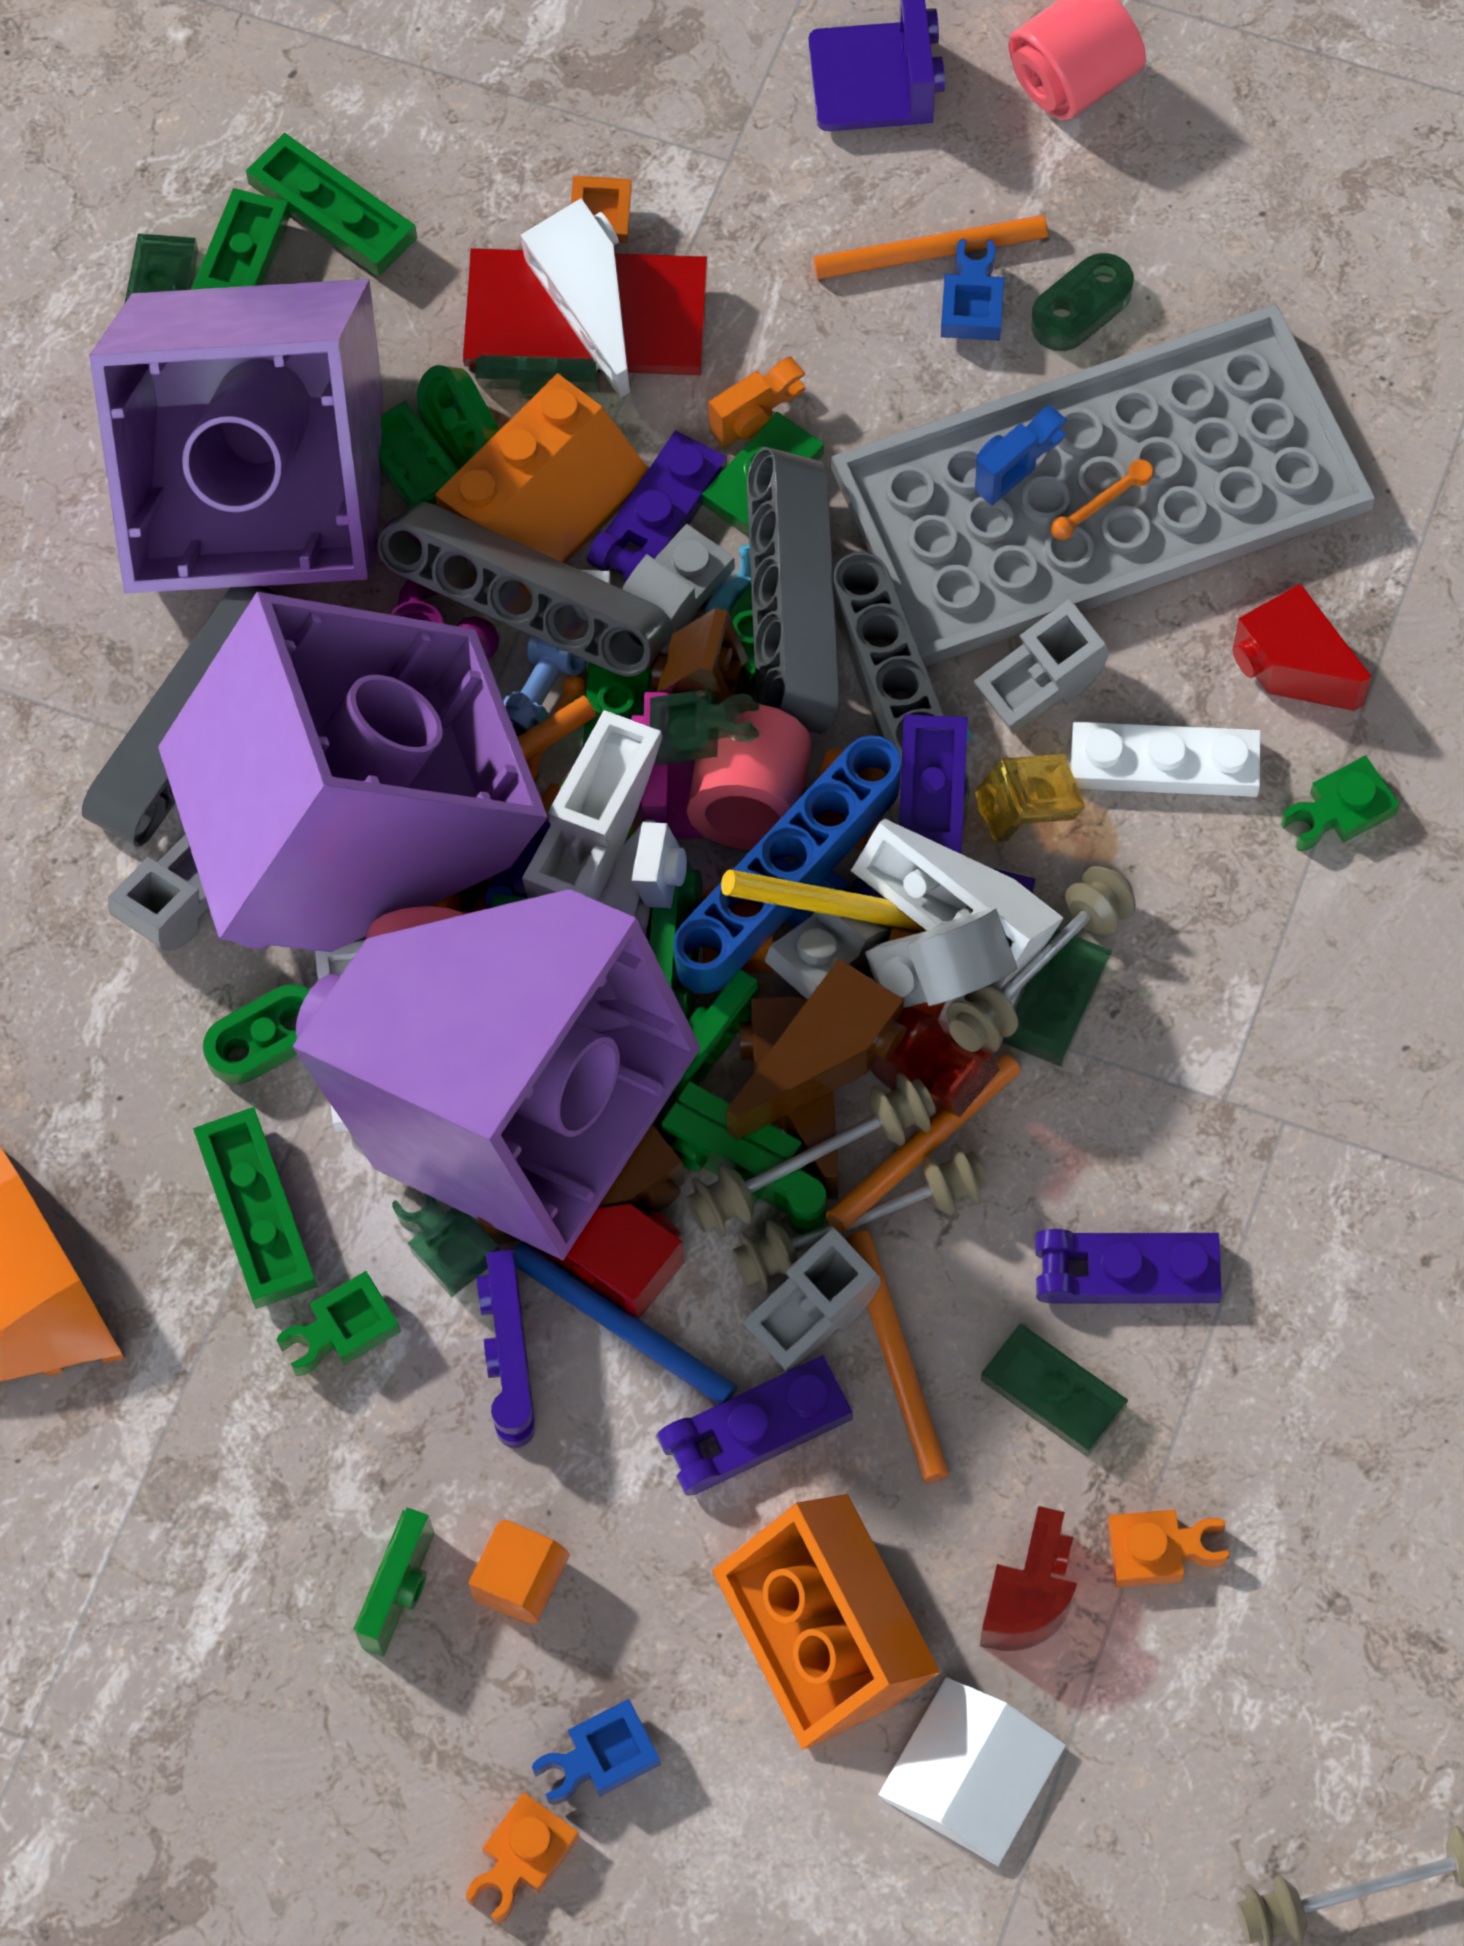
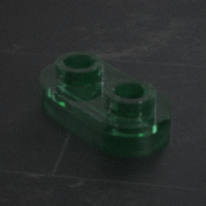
(1086, 298)

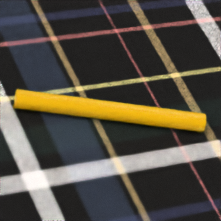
(815, 899)

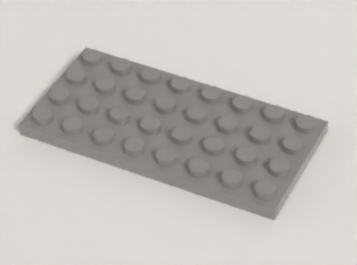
(1236, 460)

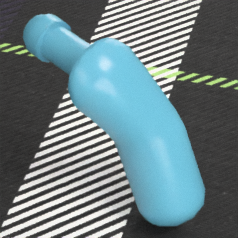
(733, 587)

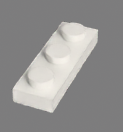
(1166, 759)

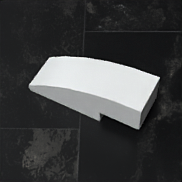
(594, 809)

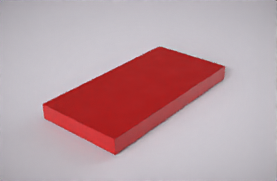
(658, 300)

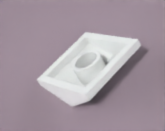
(972, 1769)

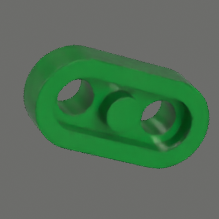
(455, 412)
(259, 1030)

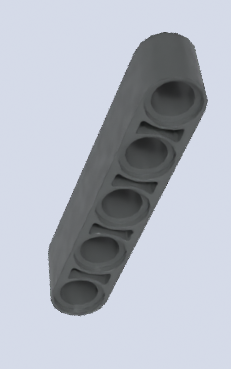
(553, 587)
(792, 587)
(887, 667)
(133, 787)

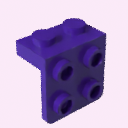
(877, 71)

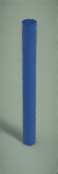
(623, 1324)

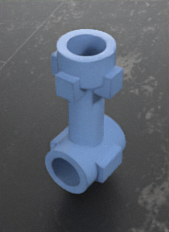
(526, 707)

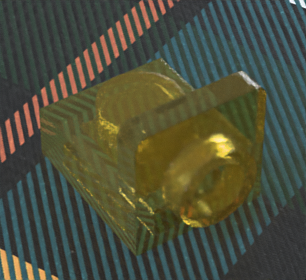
(1028, 793)

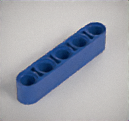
(795, 836)

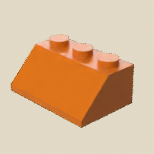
(548, 474)
(824, 1619)

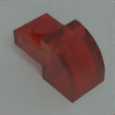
(944, 1067)
(1029, 1603)

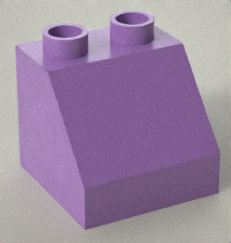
(242, 435)
(344, 772)
(502, 1058)

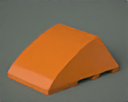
(43, 1304)

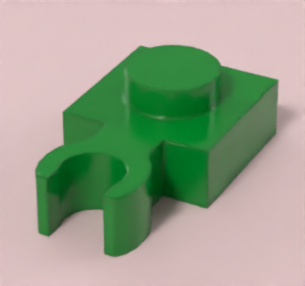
(1345, 800)
(348, 1320)

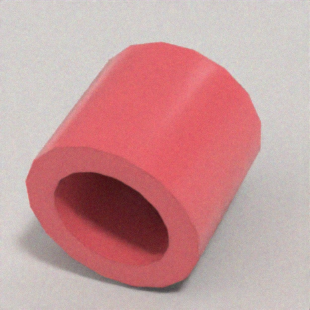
(1076, 54)
(750, 782)

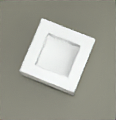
(658, 865)

